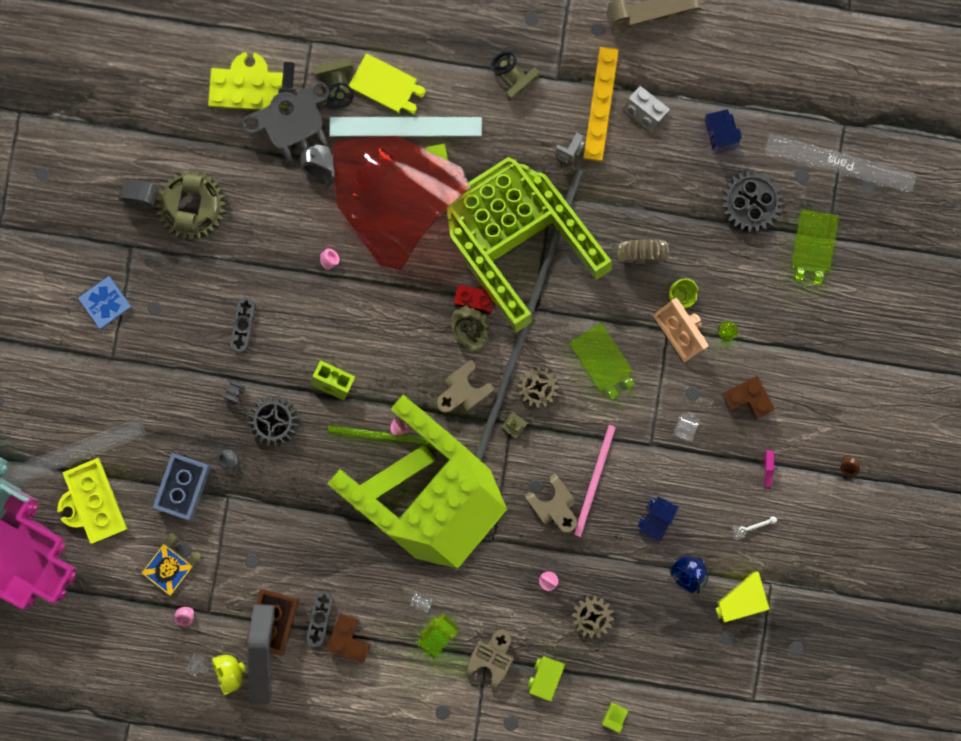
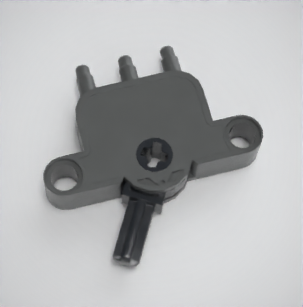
(297, 122)

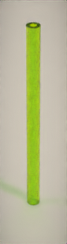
(376, 435)

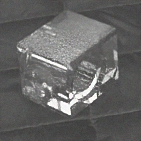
(686, 426)

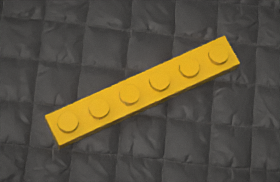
(601, 104)

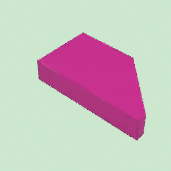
(768, 468)

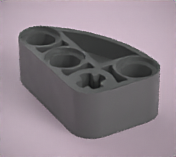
(139, 193)

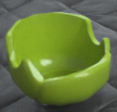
(685, 291)

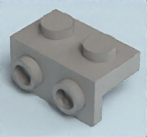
(645, 109)
(575, 148)

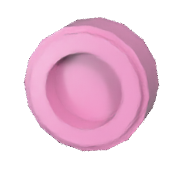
(329, 259)
(398, 427)
(548, 581)
(184, 616)

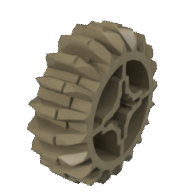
(642, 251)

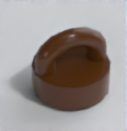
(850, 466)

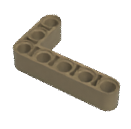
(626, 17)

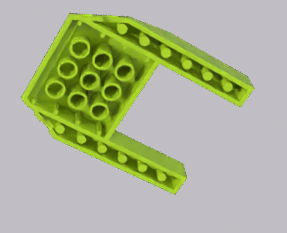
(504, 211)
(449, 512)

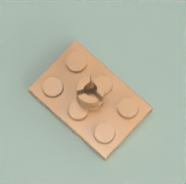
(681, 329)

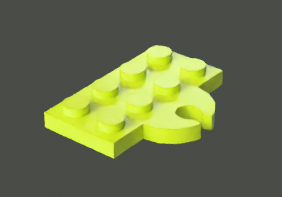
(244, 86)
(91, 502)

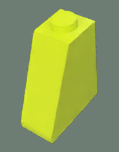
(743, 600)

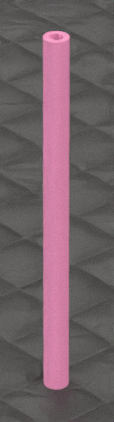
(594, 481)

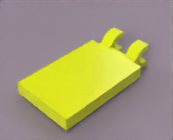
(386, 85)

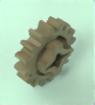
(535, 378)
(595, 625)

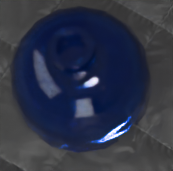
(691, 573)

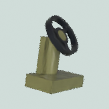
(513, 74)
(336, 80)

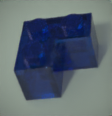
(722, 131)
(658, 518)

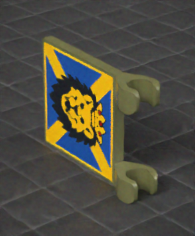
(168, 568)

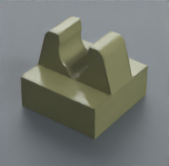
(514, 425)

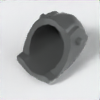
(318, 163)

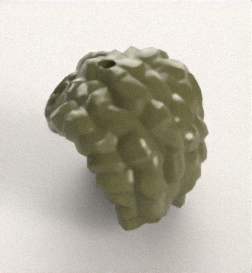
(476, 328)

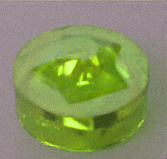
(727, 330)

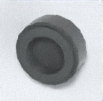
(227, 459)

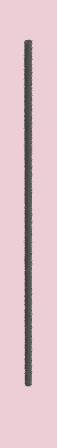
(522, 333)

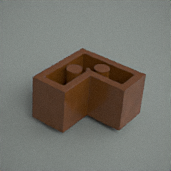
(753, 394)
(343, 641)

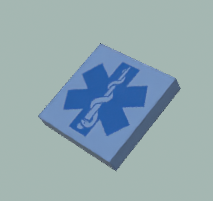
(104, 302)

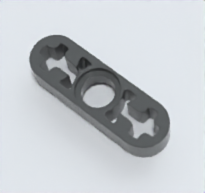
(250, 311)
(317, 603)

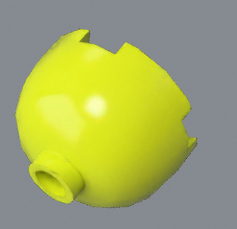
(228, 672)

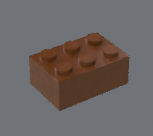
(284, 617)

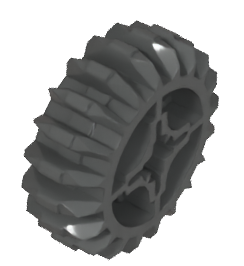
(272, 429)

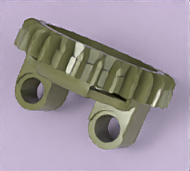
(186, 222)

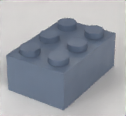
(182, 487)

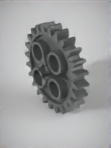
(742, 215)

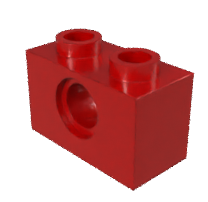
(473, 298)

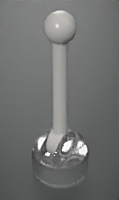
(740, 531)

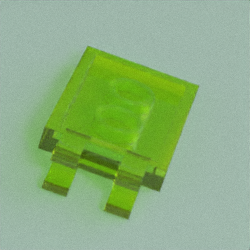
(814, 244)
(602, 359)

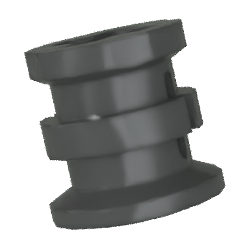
(234, 392)

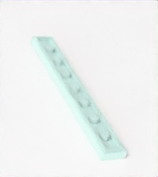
(406, 126)

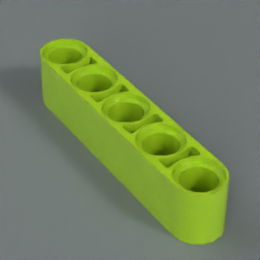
(398, 472)

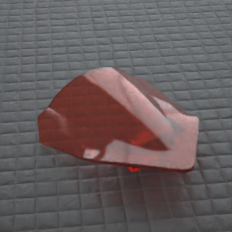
(393, 193)

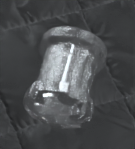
(421, 602)

